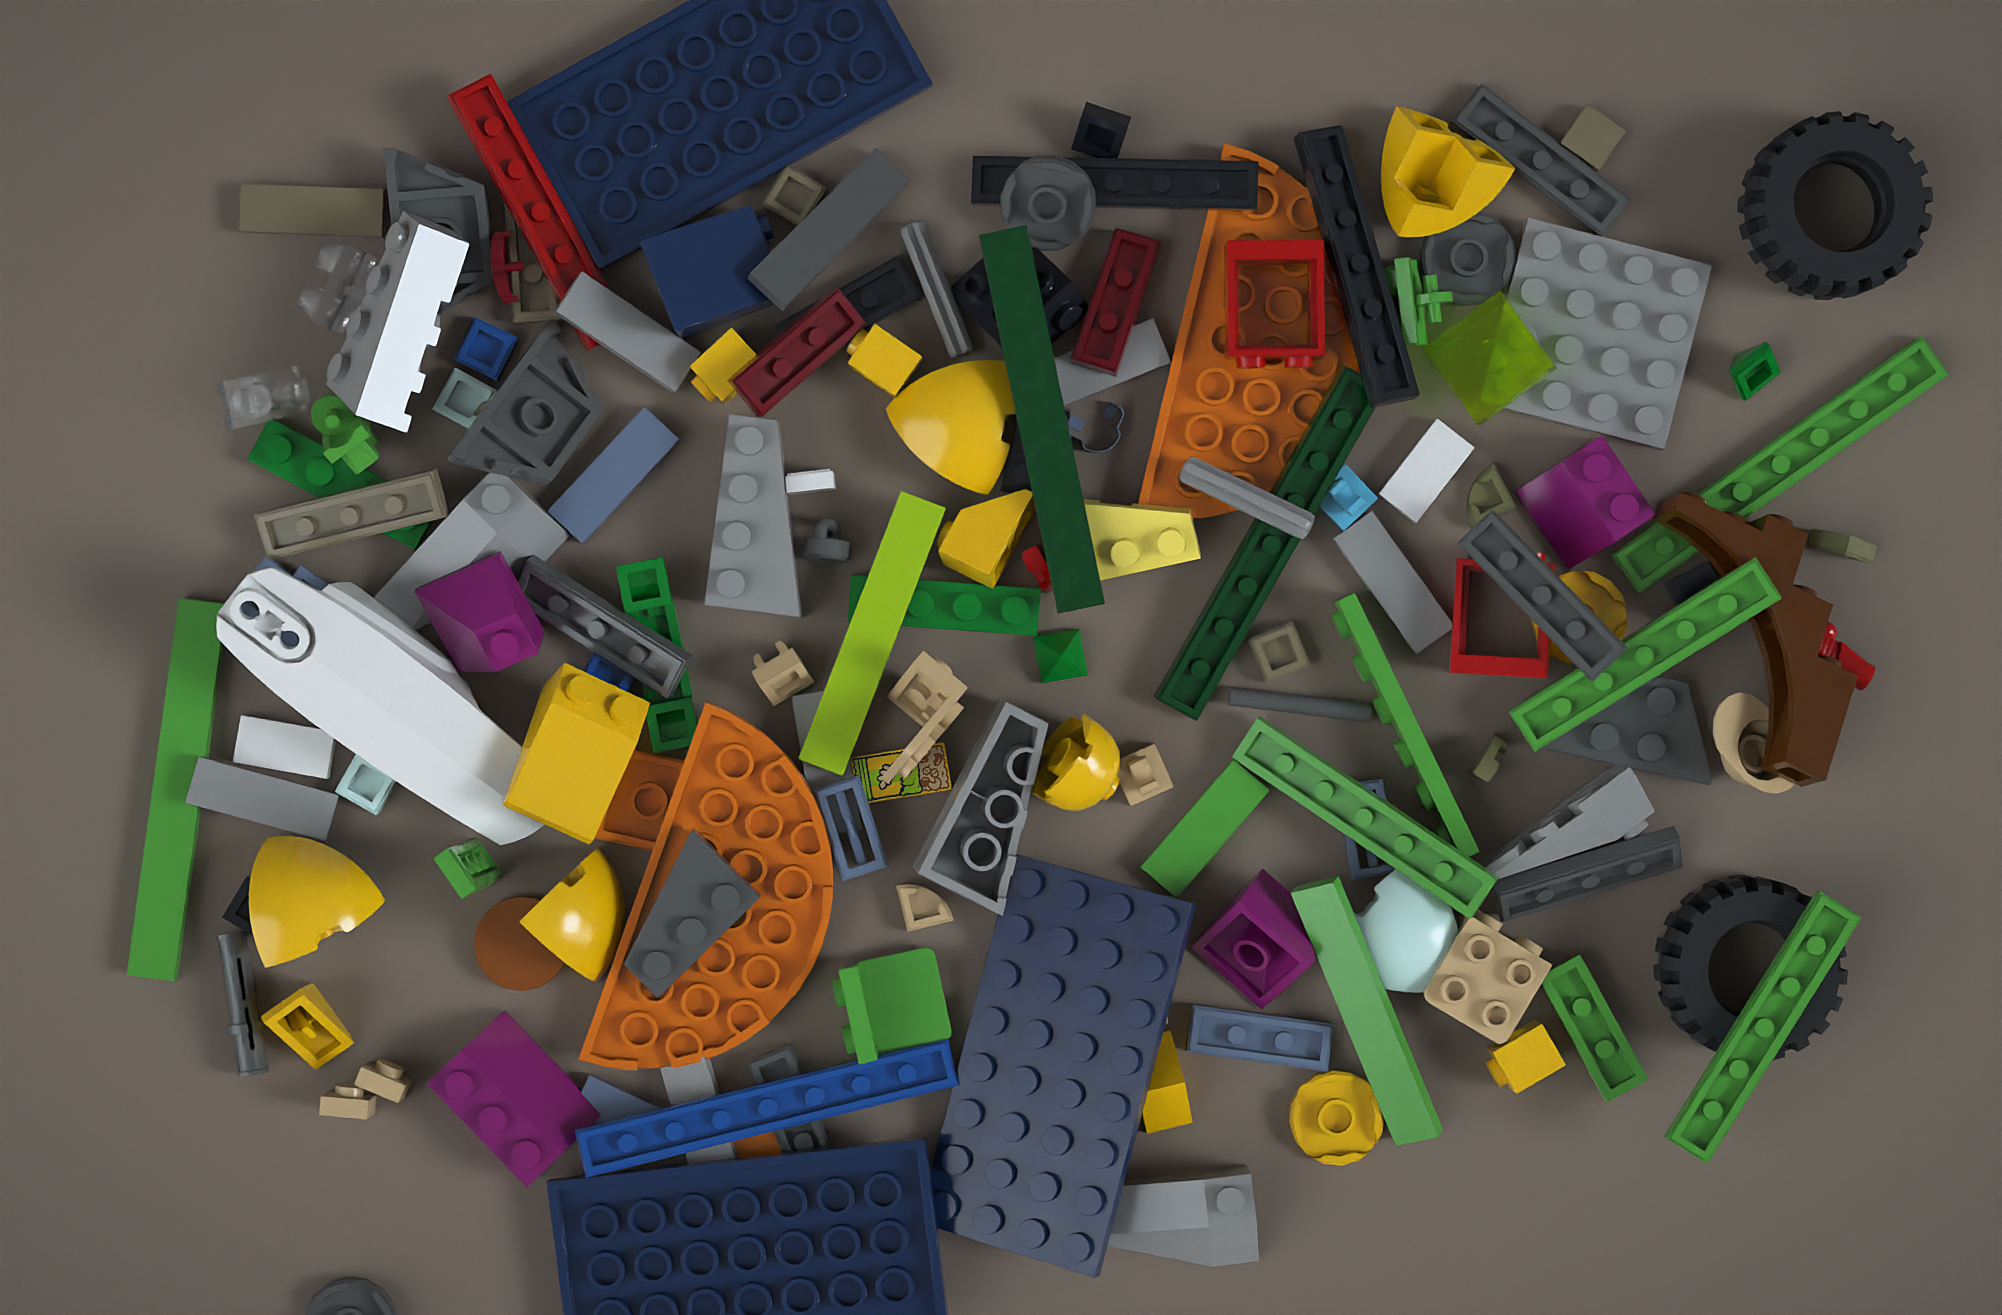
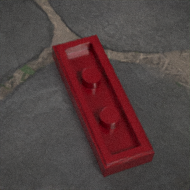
(1115, 302)
(797, 352)

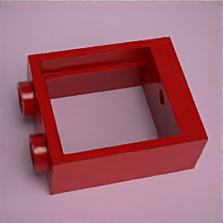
(1275, 253)
(1489, 665)

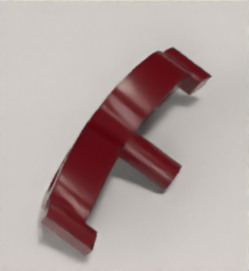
(500, 267)

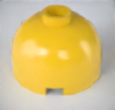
(1079, 766)

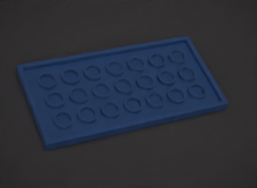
(709, 108)
(1058, 1064)
(754, 1235)

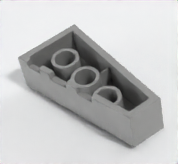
(983, 817)

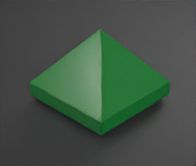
(1753, 370)
(1060, 656)

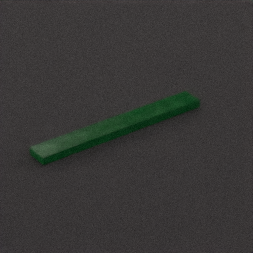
(1042, 419)
(1266, 548)

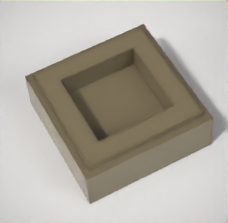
(1592, 137)
(793, 195)
(1279, 652)

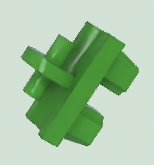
(1405, 281)
(344, 433)

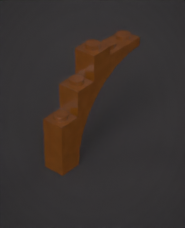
(1805, 689)

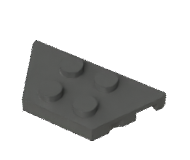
(447, 201)
(532, 416)
(1646, 731)

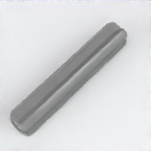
(936, 288)
(1247, 497)

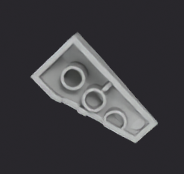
(488, 520)
(1190, 1217)

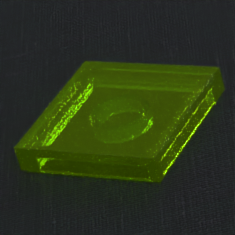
(1490, 358)

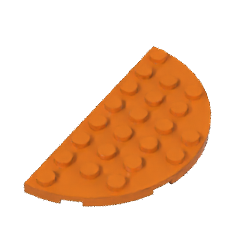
(1234, 415)
(770, 829)

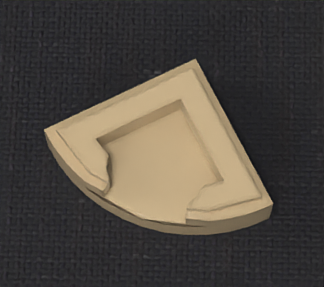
(922, 907)

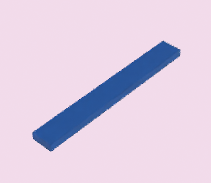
(765, 1108)

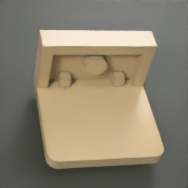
(930, 697)
(1487, 977)

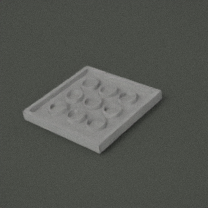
(1613, 326)

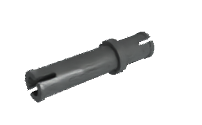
(242, 1004)

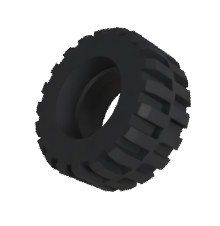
(1884, 168)
(1693, 936)

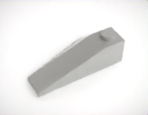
(1591, 816)

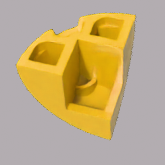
(1435, 175)
(957, 421)
(304, 895)
(582, 917)

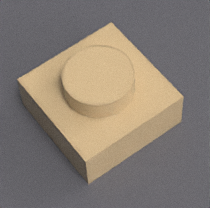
(384, 1080)
(347, 1102)

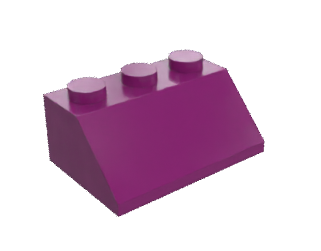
(514, 1098)

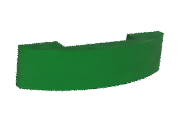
(650, 600)

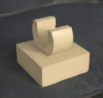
(781, 675)
(1143, 774)

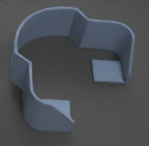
(1108, 413)

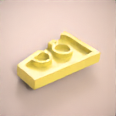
(1140, 537)

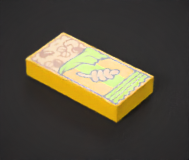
(927, 776)

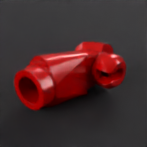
(1850, 659)

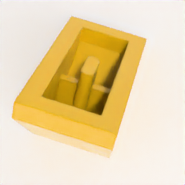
(309, 1026)
(1167, 1095)

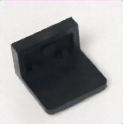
(1060, 298)

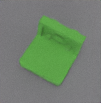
(892, 1003)

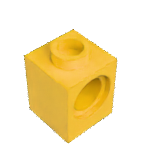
(883, 359)
(719, 364)
(1524, 1057)

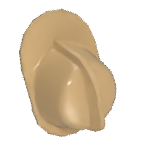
(1741, 739)

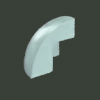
(1406, 932)

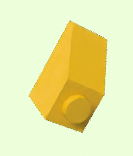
(986, 536)

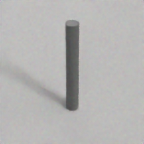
(1300, 704)

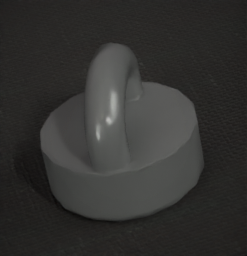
(827, 549)

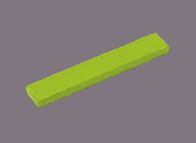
(872, 633)

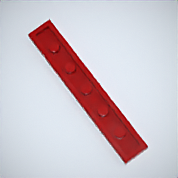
(524, 187)

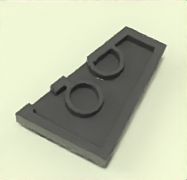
(689, 914)

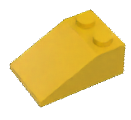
(575, 752)

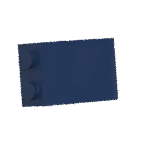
(707, 267)

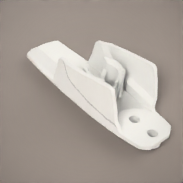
(378, 694)

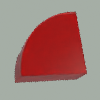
(1037, 564)

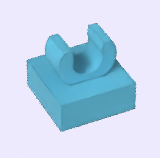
(1346, 499)

